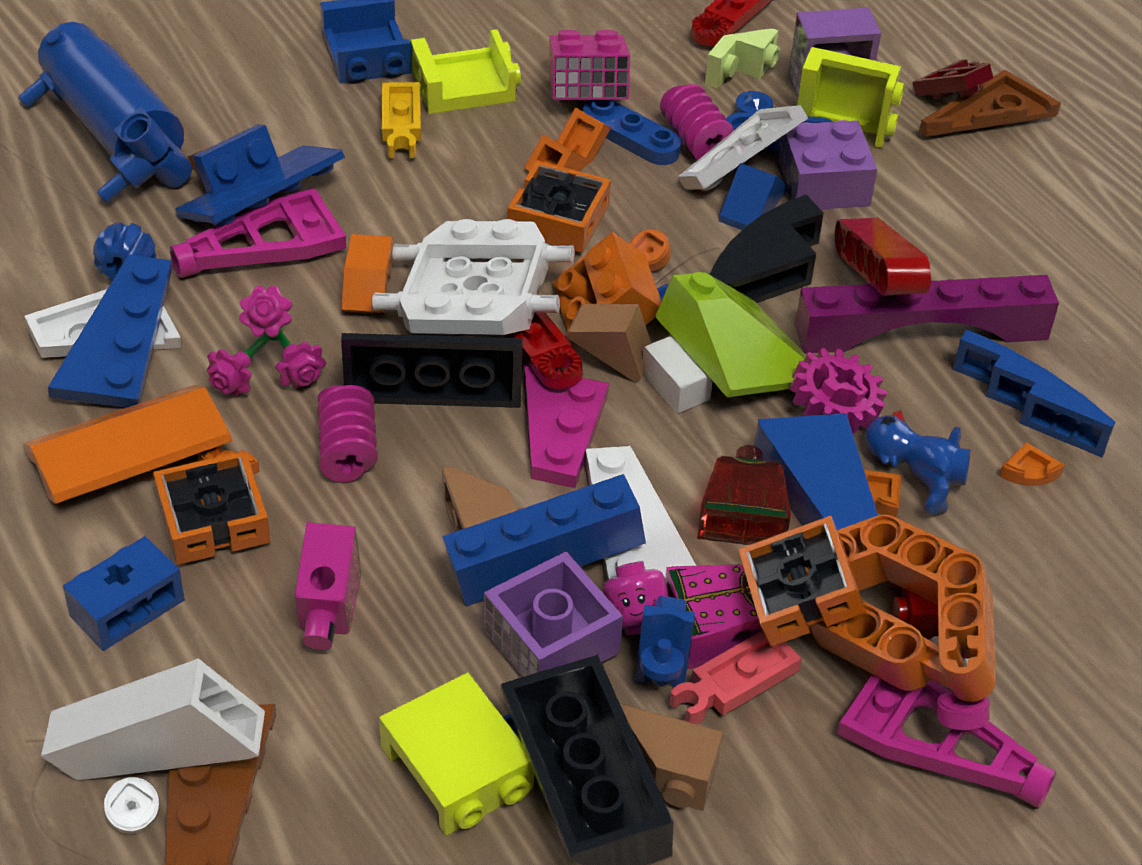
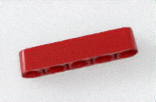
(882, 256)

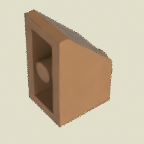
(473, 499)
(678, 755)

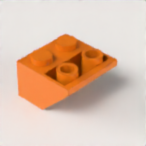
(608, 275)

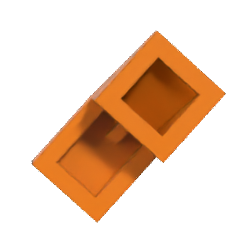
(575, 145)
(366, 272)

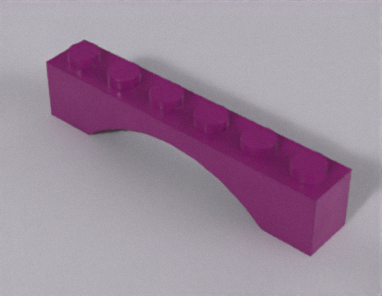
(848, 314)

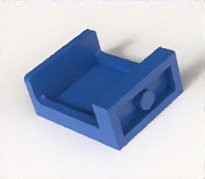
(364, 39)

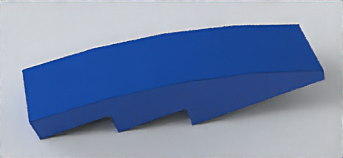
(1044, 398)

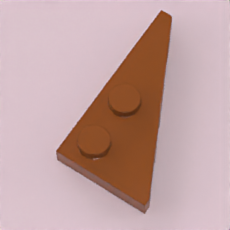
(998, 102)

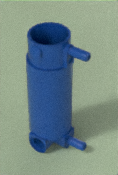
(113, 106)

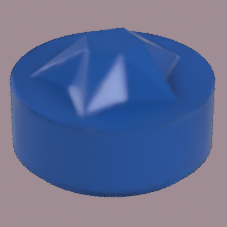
(752, 102)

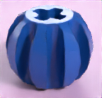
(117, 243)

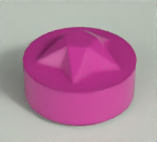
(962, 714)

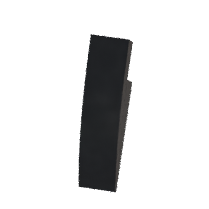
(773, 251)

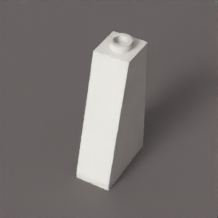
(155, 725)

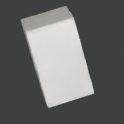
(675, 375)

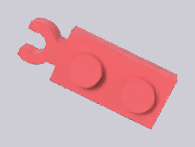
(736, 677)

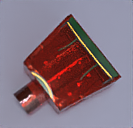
(744, 499)

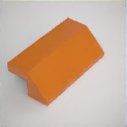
(127, 442)

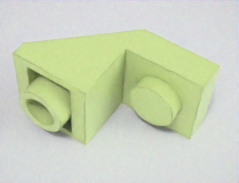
(742, 52)

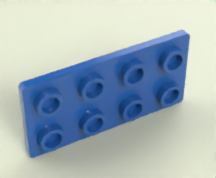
(247, 171)

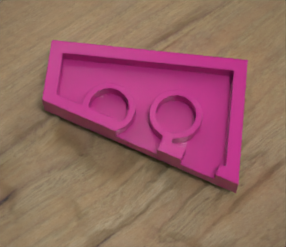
(561, 427)

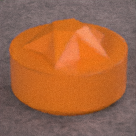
(654, 246)

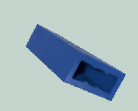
(819, 467)

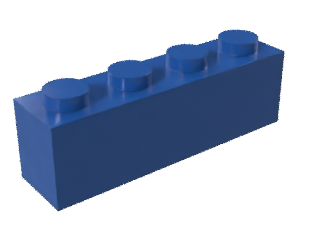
(584, 522)

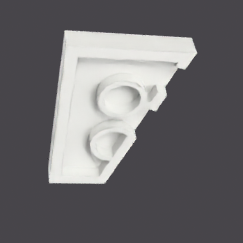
(740, 145)
(59, 326)

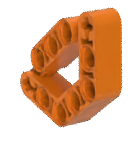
(937, 571)

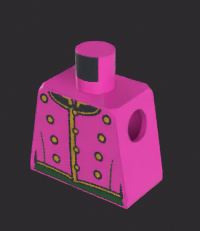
(327, 583)
(721, 607)

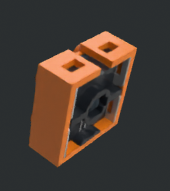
(562, 204)
(211, 507)
(801, 580)

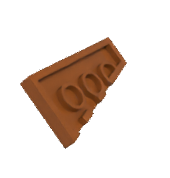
(210, 805)

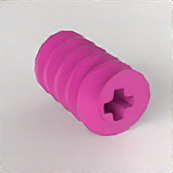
(694, 118)
(346, 432)

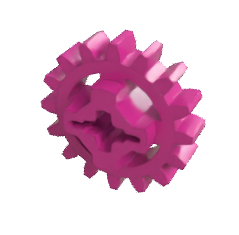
(837, 387)

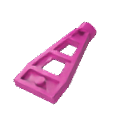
(305, 215)
(877, 724)

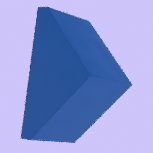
(750, 196)

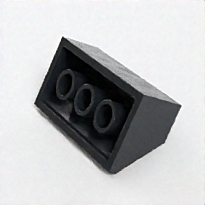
(435, 369)
(590, 765)

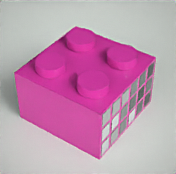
(589, 66)

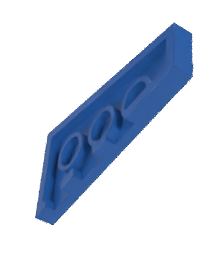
(117, 342)

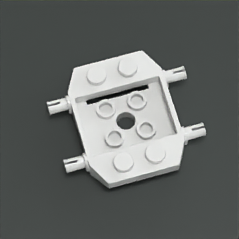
(444, 294)

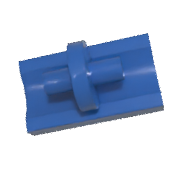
(665, 642)

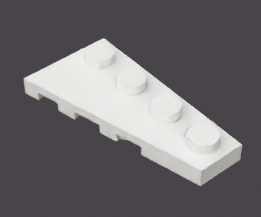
(663, 542)

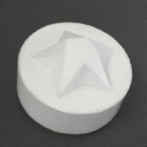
(131, 805)

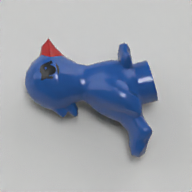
(931, 458)

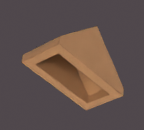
(613, 335)

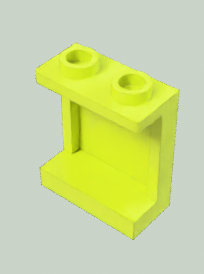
(466, 76)
(851, 90)
(458, 752)

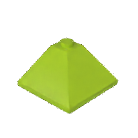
(728, 335)

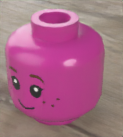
(632, 591)

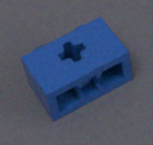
(124, 593)

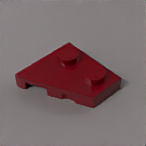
(953, 78)

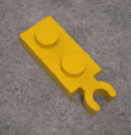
(401, 116)

